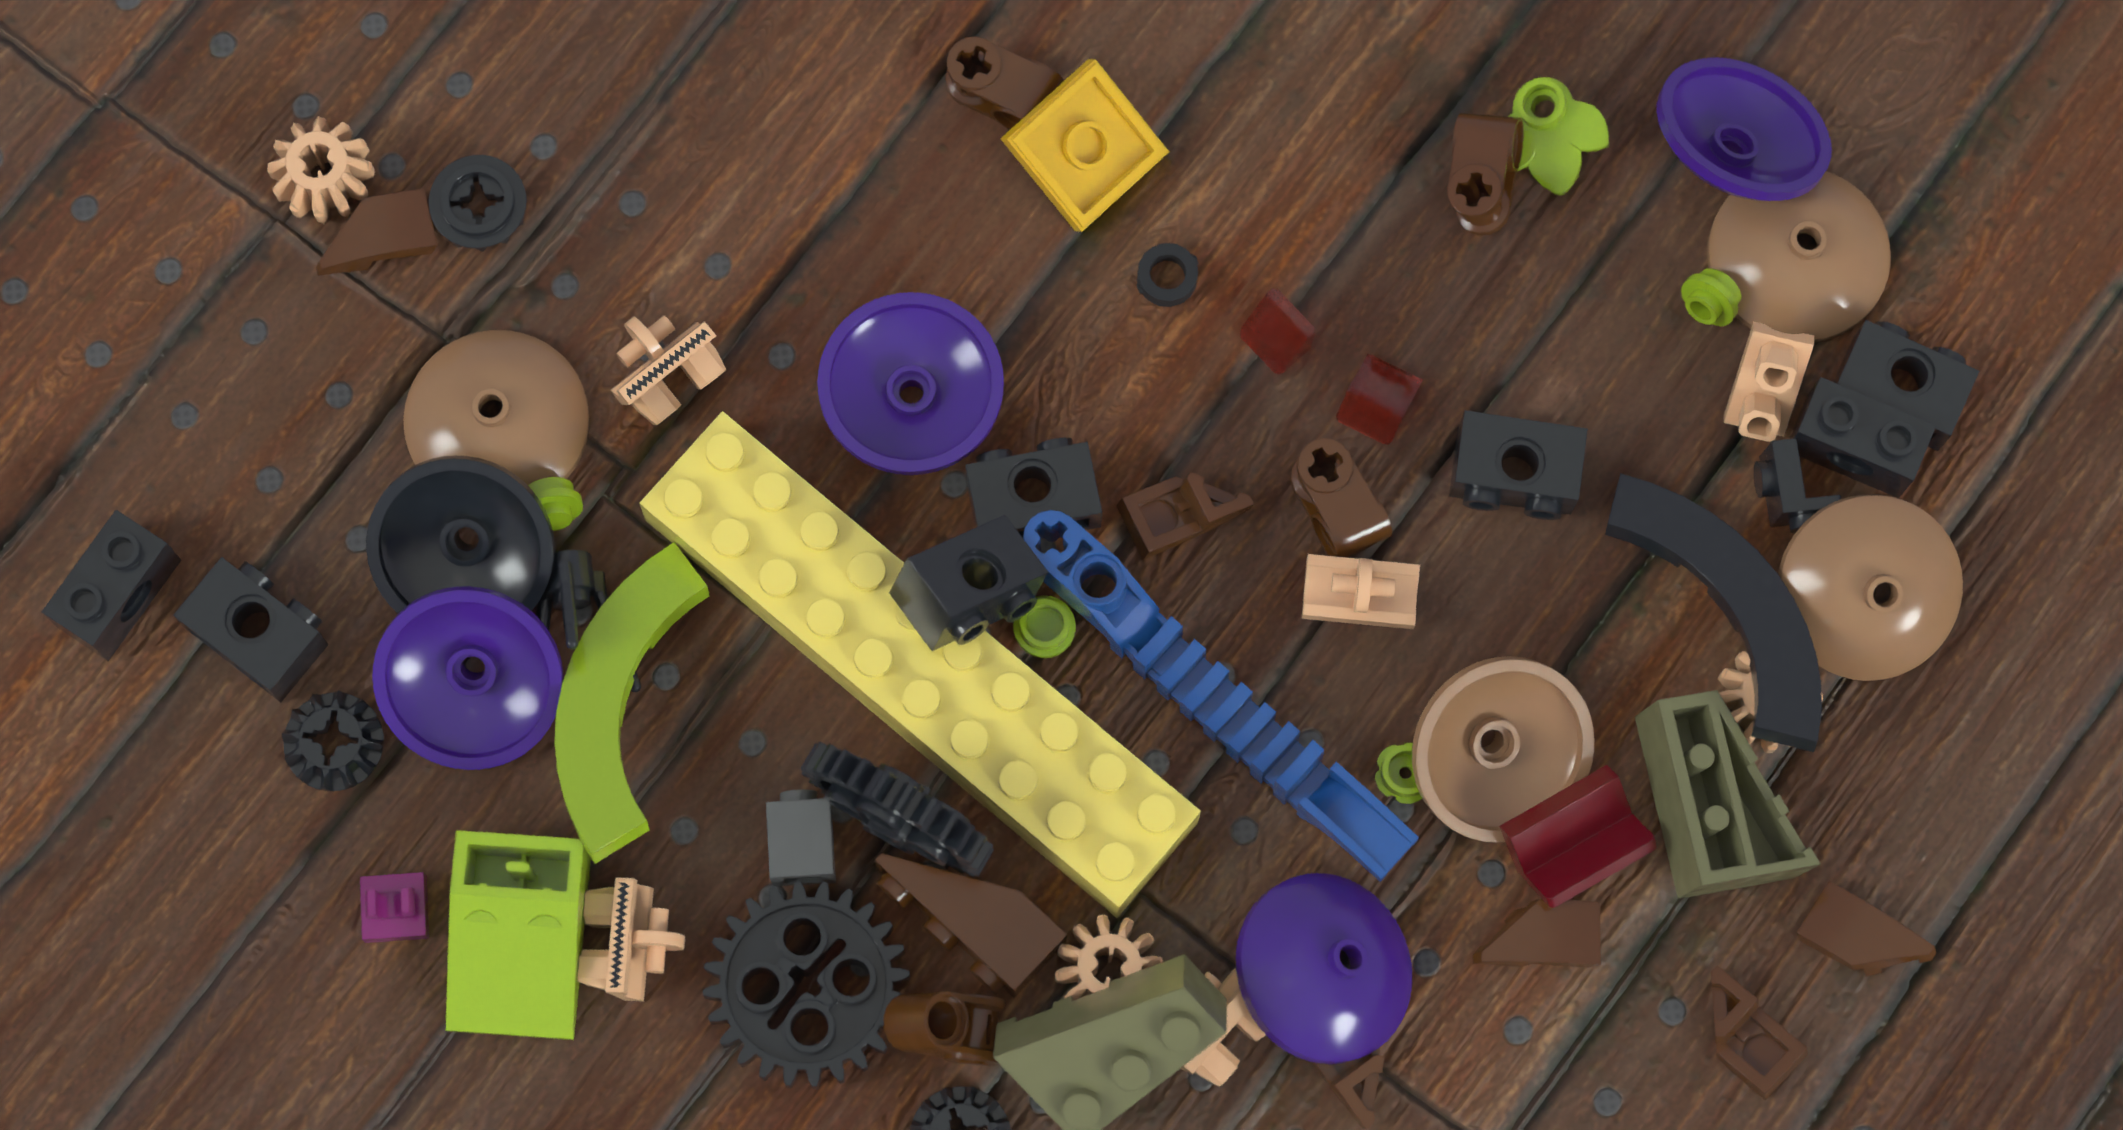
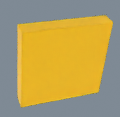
(1085, 145)

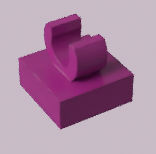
(394, 907)

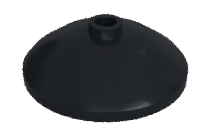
(417, 542)

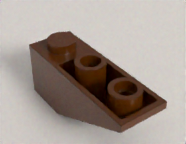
(987, 921)

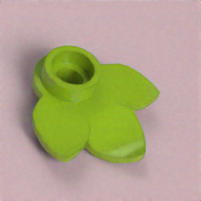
(1556, 142)

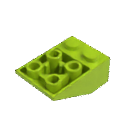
(515, 934)

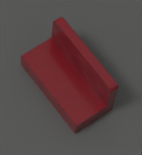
(1577, 837)

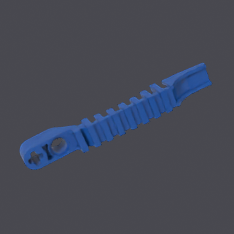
(1155, 645)

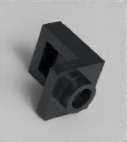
(1781, 482)

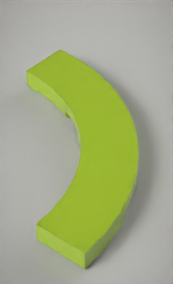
(597, 693)

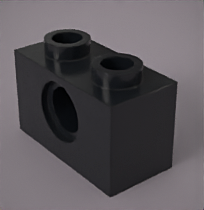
(1940, 376)
(1861, 437)
(1549, 448)
(1057, 462)
(969, 583)
(111, 585)
(277, 656)

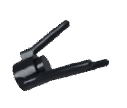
(570, 590)

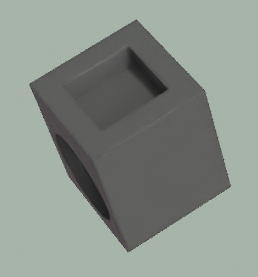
(800, 839)

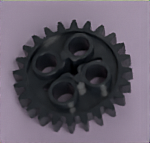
(897, 809)
(762, 948)

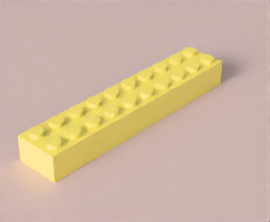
(961, 706)

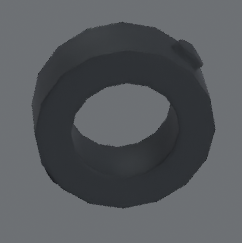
(1173, 253)

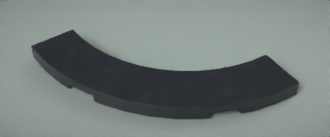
(1746, 591)

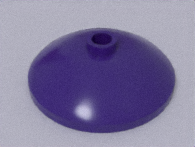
(1743, 129)
(905, 344)
(461, 714)
(1295, 975)

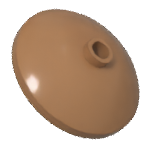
(1798, 288)
(541, 416)
(1842, 559)
(1537, 749)

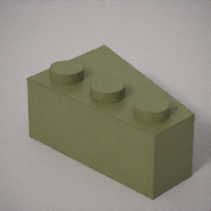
(1712, 801)
(1113, 1046)

